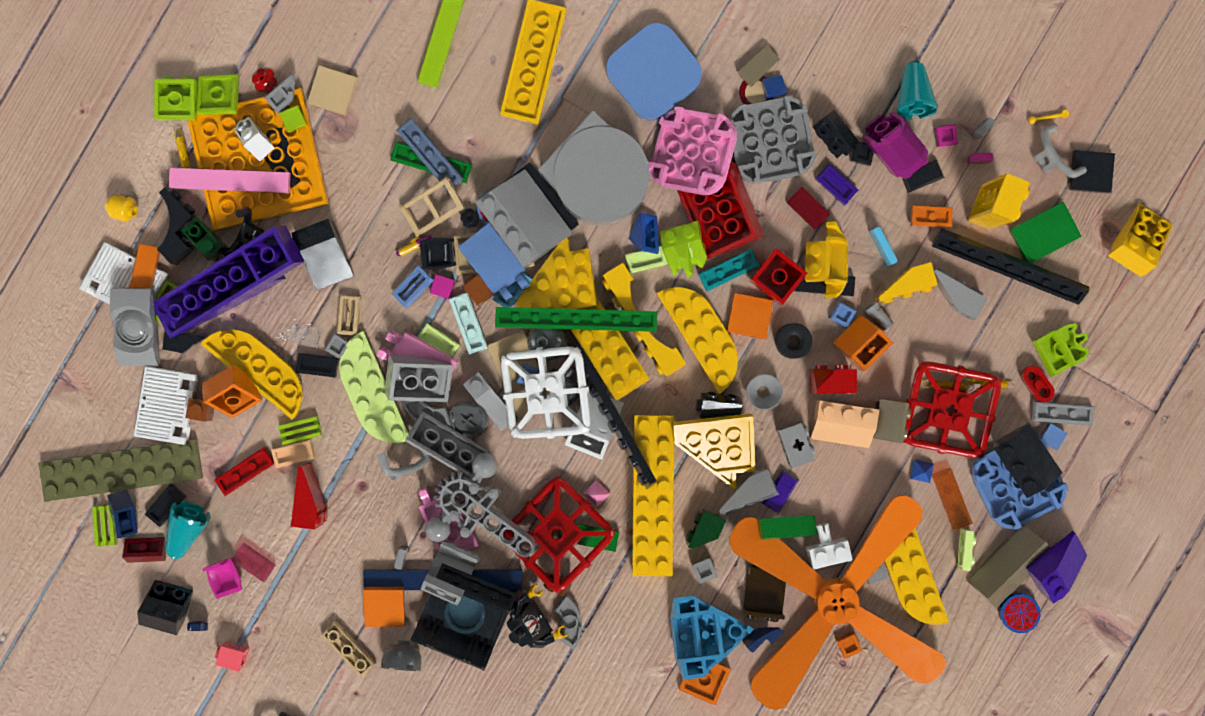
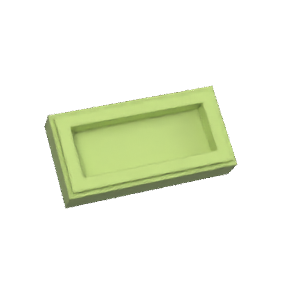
(642, 260)
(438, 340)

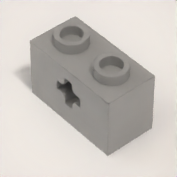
(794, 456)

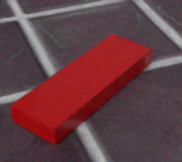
(244, 471)

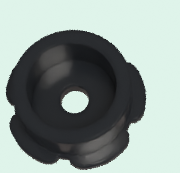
(470, 223)

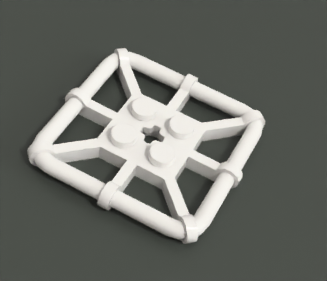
(552, 382)

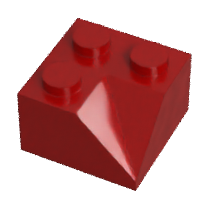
(778, 277)
(833, 381)

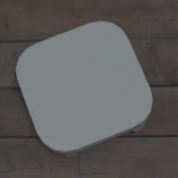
(772, 140)

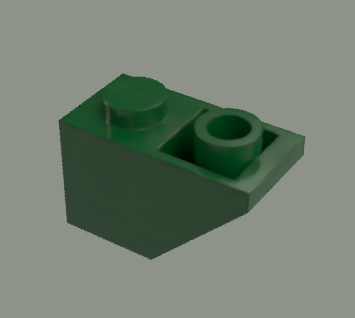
(204, 239)
(707, 529)

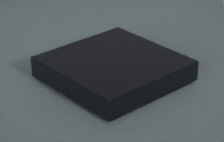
(1098, 174)

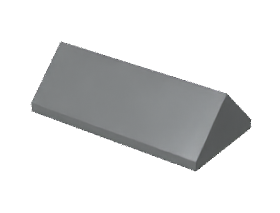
(444, 444)

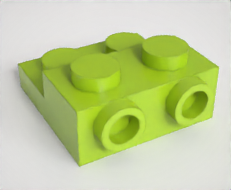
(175, 99)

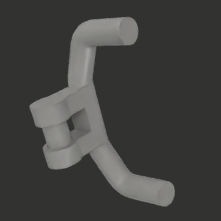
(1055, 160)
(404, 470)

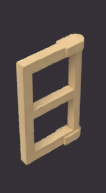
(439, 219)

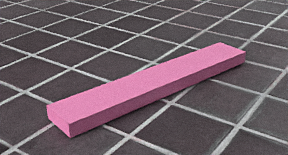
(229, 180)

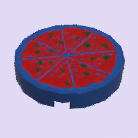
(1020, 613)

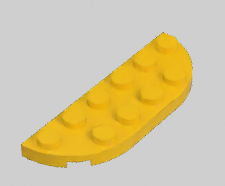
(703, 334)
(265, 368)
(914, 582)

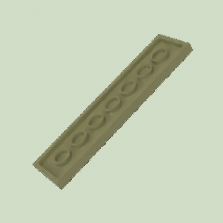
(120, 470)

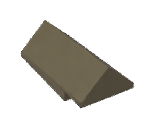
(1007, 566)

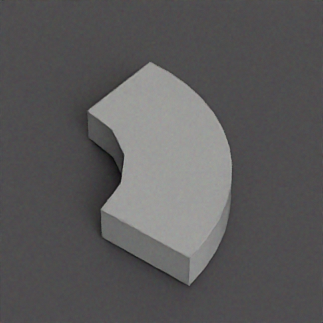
(415, 408)
(571, 618)

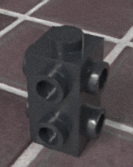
(835, 134)
(715, 405)

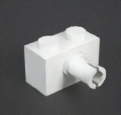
(828, 551)

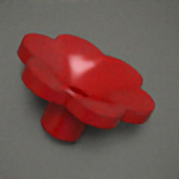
(267, 83)

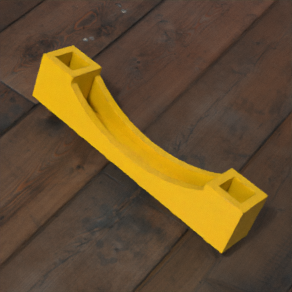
(667, 359)

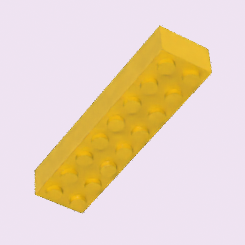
(654, 506)

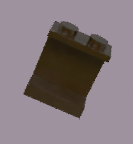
(763, 595)

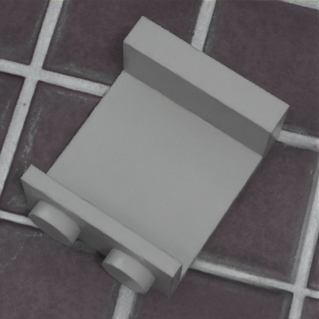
(456, 558)

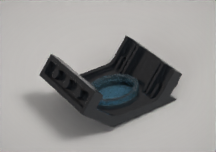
(472, 627)

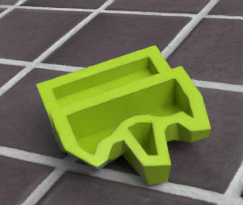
(683, 248)
(1061, 348)

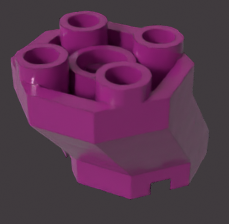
(896, 145)

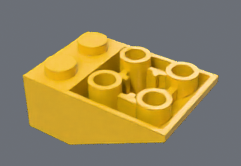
(1141, 241)

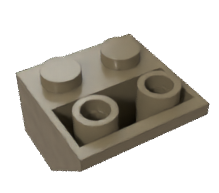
(892, 420)

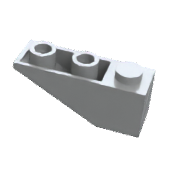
(961, 298)

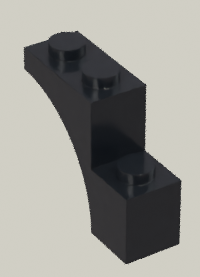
(176, 246)

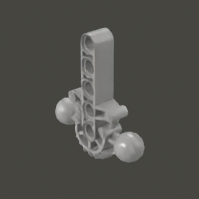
(439, 528)

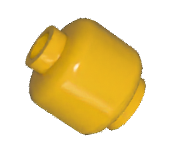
(121, 207)

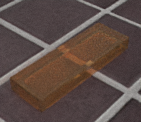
(951, 499)

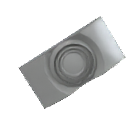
(134, 326)

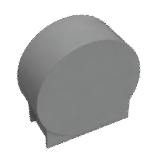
(598, 173)

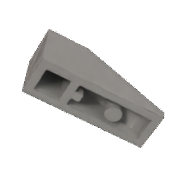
(488, 399)
(753, 490)

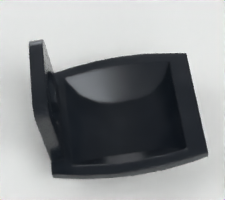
(438, 253)

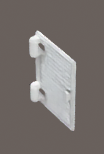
(114, 270)
(164, 405)

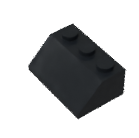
(1027, 460)

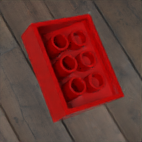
(724, 217)

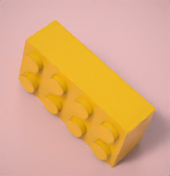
(999, 201)

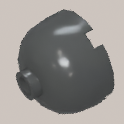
(547, 339)
(401, 657)

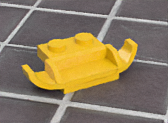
(828, 261)

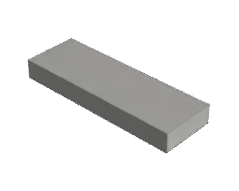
(1062, 413)

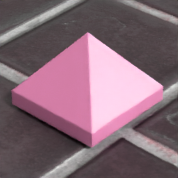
(596, 493)

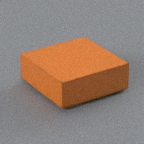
(848, 645)

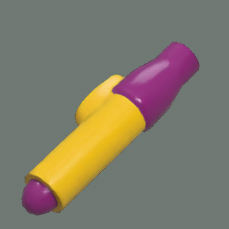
(414, 244)

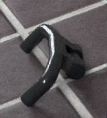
(246, 228)

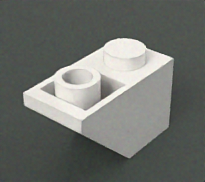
(253, 138)

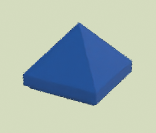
(921, 471)

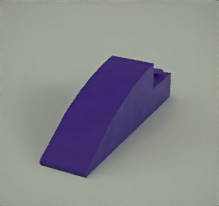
(229, 281)

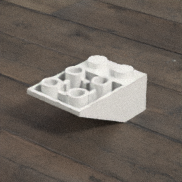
(598, 437)

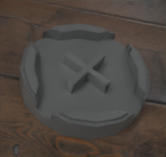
(468, 418)

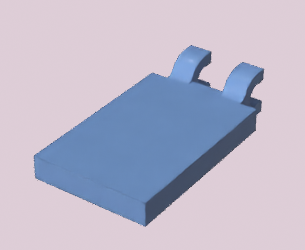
(493, 261)

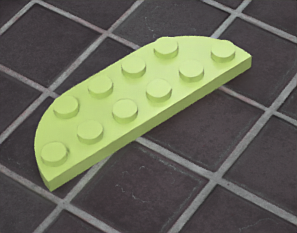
(366, 388)

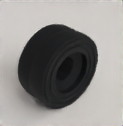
(798, 330)

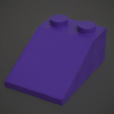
(1058, 567)

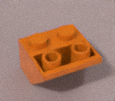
(862, 343)

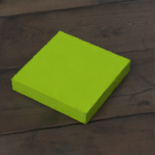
(217, 94)

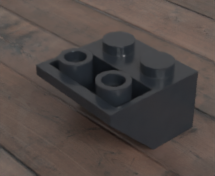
(165, 607)

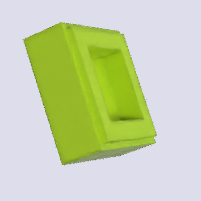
(293, 118)

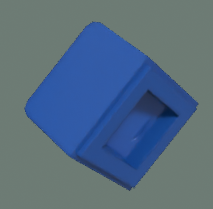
(774, 87)

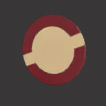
(752, 94)

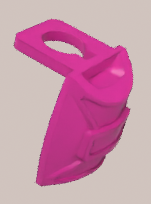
(223, 578)

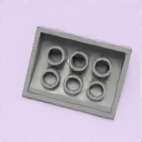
(524, 218)

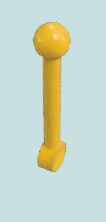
(1065, 113)

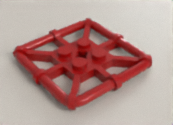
(963, 406)
(571, 534)

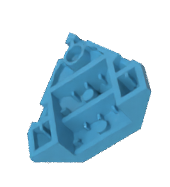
(702, 635)

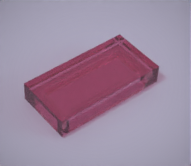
(253, 562)

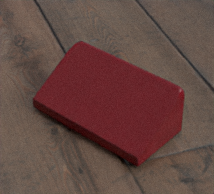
(808, 208)
(144, 550)

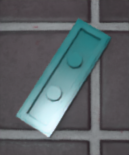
(729, 269)

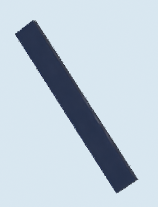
(413, 578)

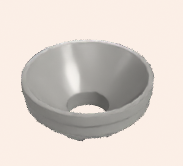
(773, 397)

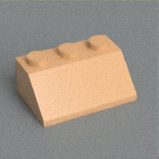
(844, 423)

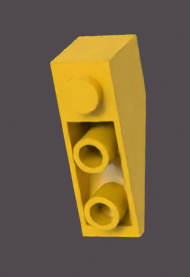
(911, 280)

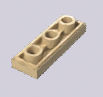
(358, 658)

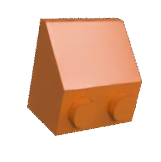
(230, 392)

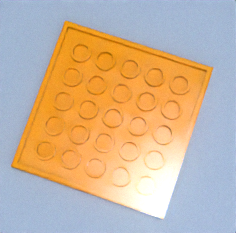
(221, 149)

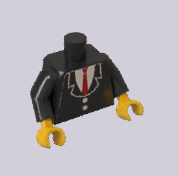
(528, 623)

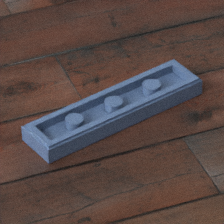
(428, 152)

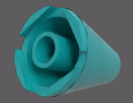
(916, 93)
(184, 527)

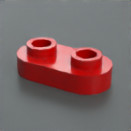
(1036, 383)

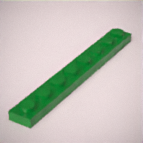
(576, 319)

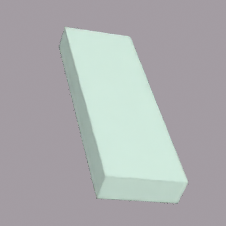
(468, 323)

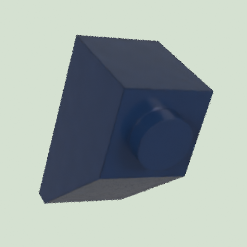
(122, 513)

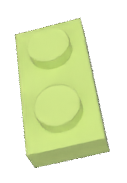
(966, 543)

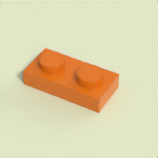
(931, 216)

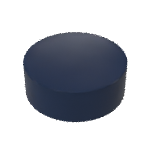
(197, 626)

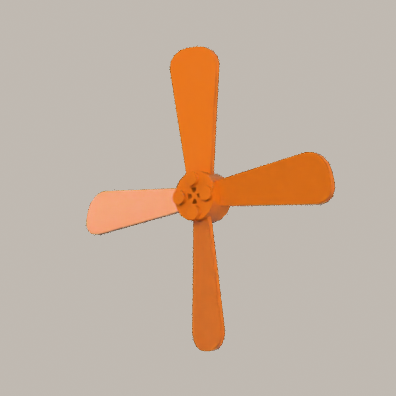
(783, 672)

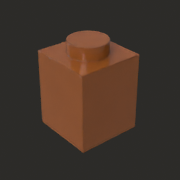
(477, 289)
(198, 410)

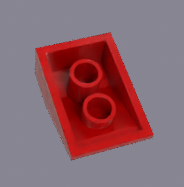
(308, 500)

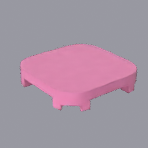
(693, 151)

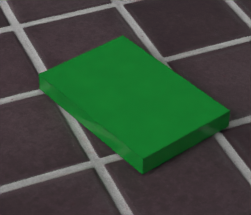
(1045, 233)

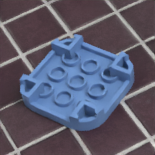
(653, 71)
(1004, 497)

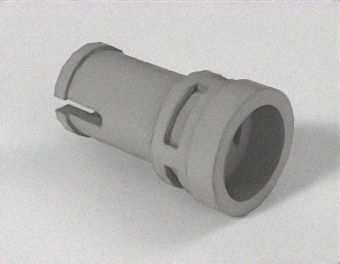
(876, 311)

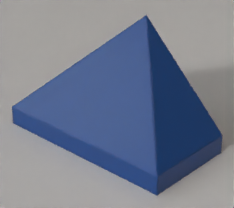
(645, 233)

